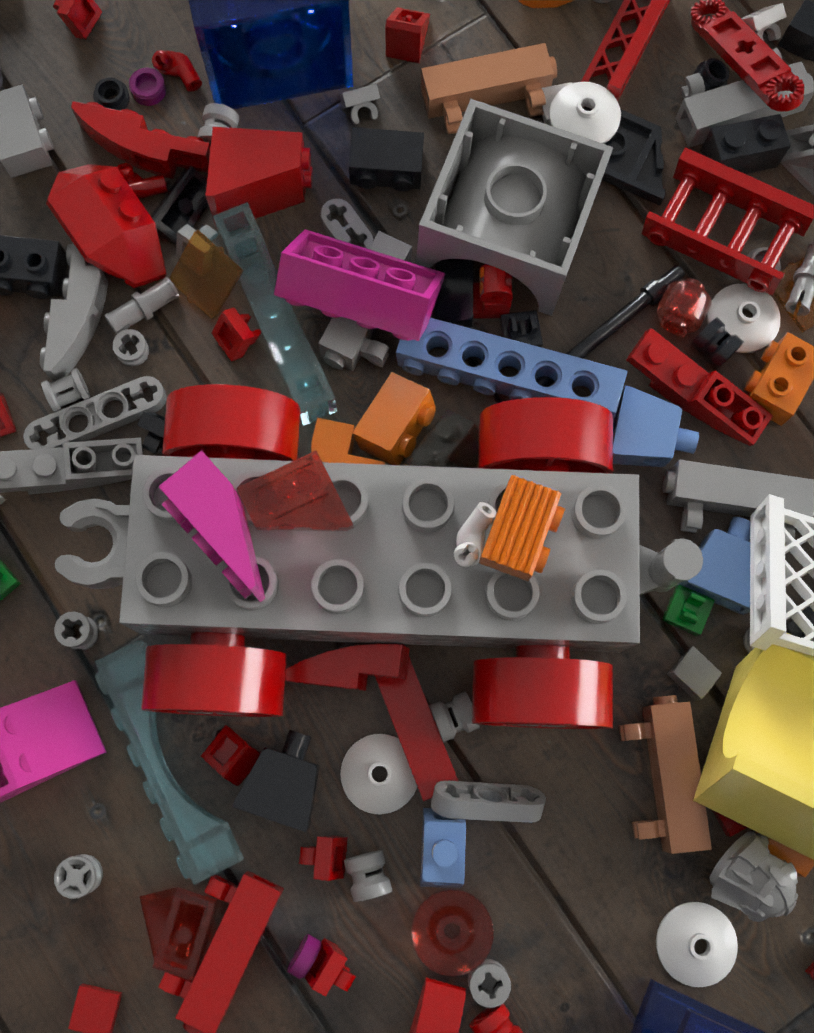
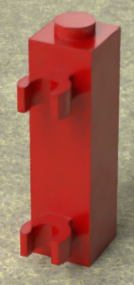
(229, 953)

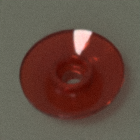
(457, 954)

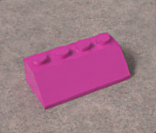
(358, 284)

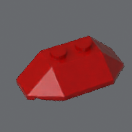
(108, 223)

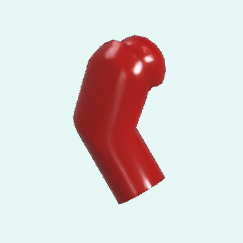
(177, 65)

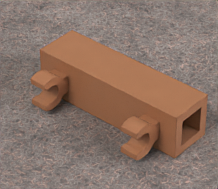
(488, 79)
(674, 775)

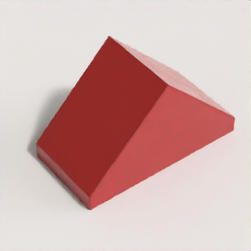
(406, 34)

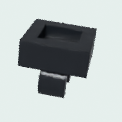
(522, 327)
(155, 424)

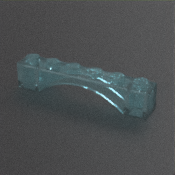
(274, 315)
(201, 838)

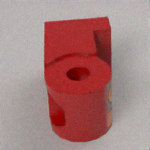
(493, 293)

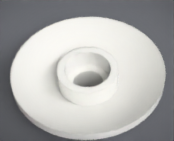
(598, 124)
(754, 331)
(357, 775)
(677, 938)

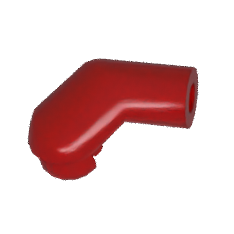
(140, 186)

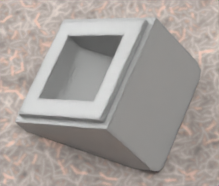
(694, 674)

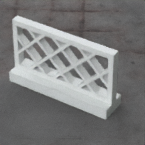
(768, 572)

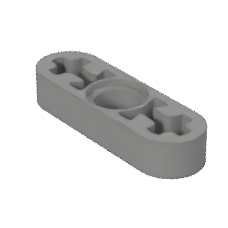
(487, 801)

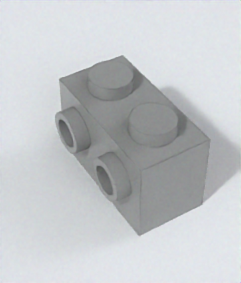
(22, 140)

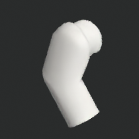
(471, 536)

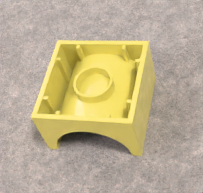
(764, 749)

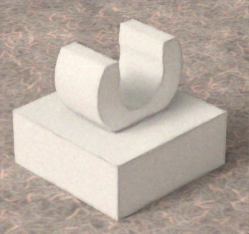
(765, 20)

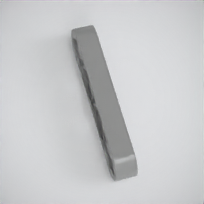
(94, 410)

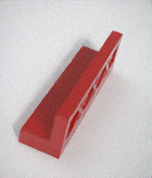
(633, 51)

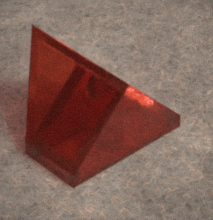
(178, 929)

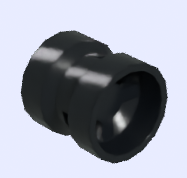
(711, 336)

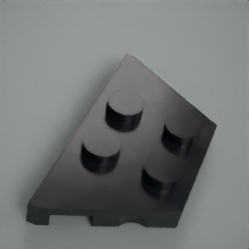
(636, 158)

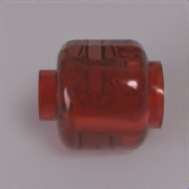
(683, 307)

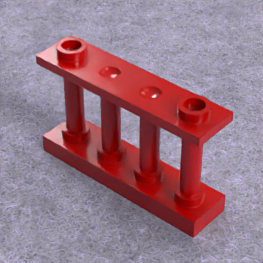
(740, 190)

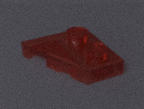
(296, 498)

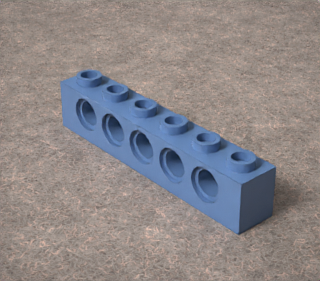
(498, 352)

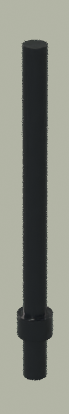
(649, 295)

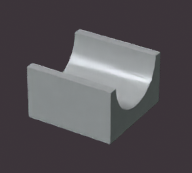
(513, 198)

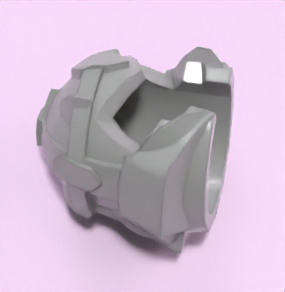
(754, 879)

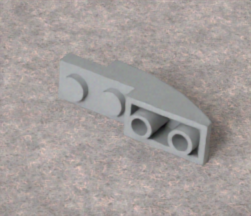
(75, 319)
(68, 467)

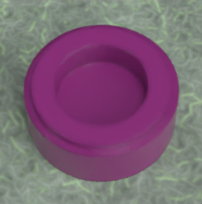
(147, 86)
(304, 956)

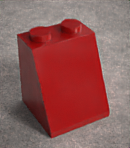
(257, 168)

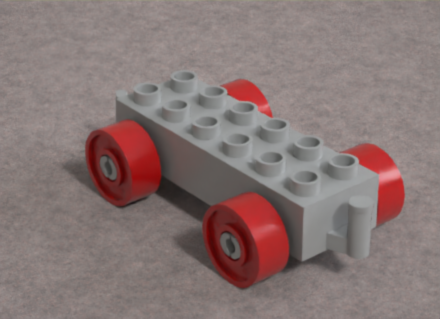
(391, 572)

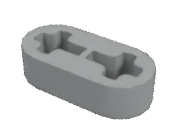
(353, 224)

